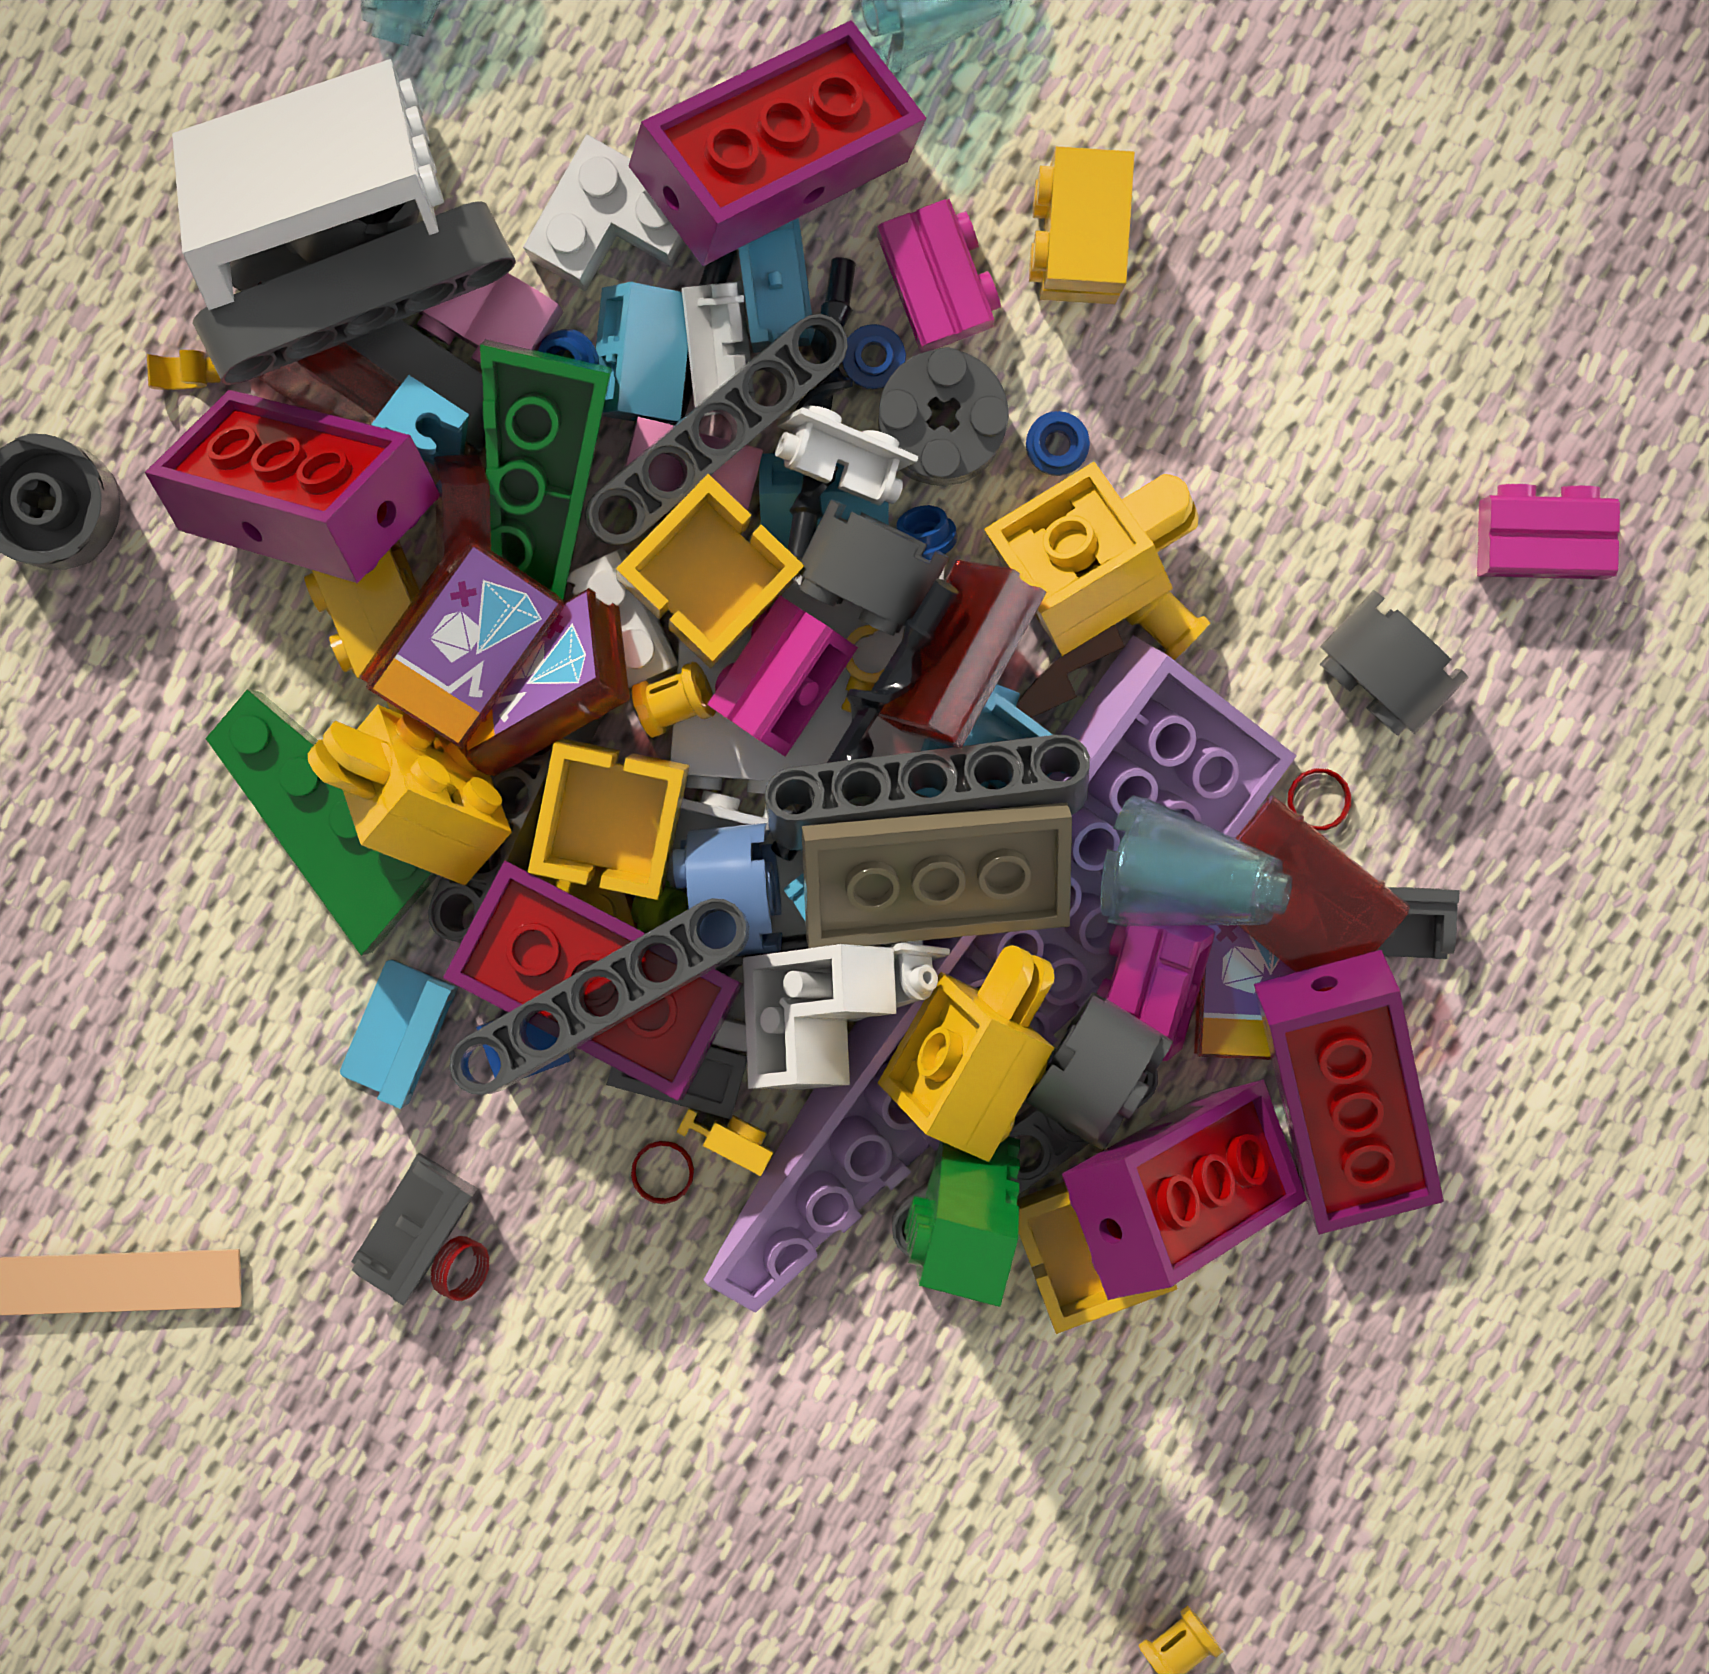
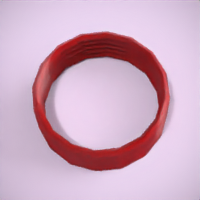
(1343, 783)
(662, 1200)
(441, 1285)

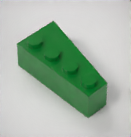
(539, 454)
(313, 822)
(967, 1223)

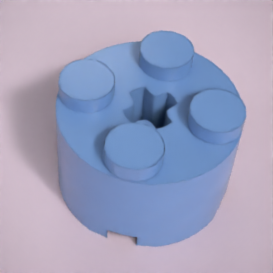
(736, 868)

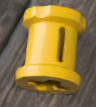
(1169, 624)
(673, 699)
(1181, 1645)

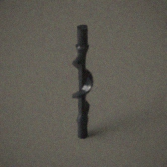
(807, 505)
(896, 680)

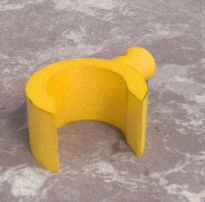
(188, 371)
(858, 678)

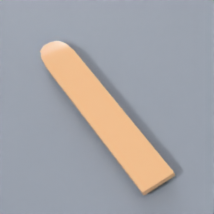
(120, 1282)

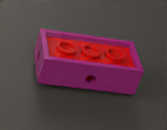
(776, 142)
(294, 484)
(539, 936)
(1350, 1091)
(1184, 1190)

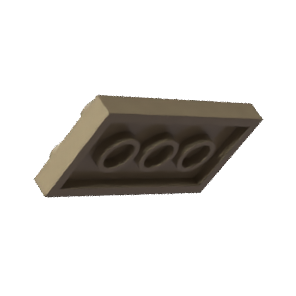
(937, 875)

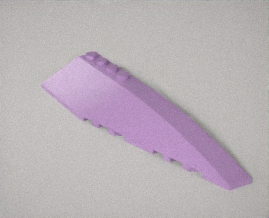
(1147, 736)

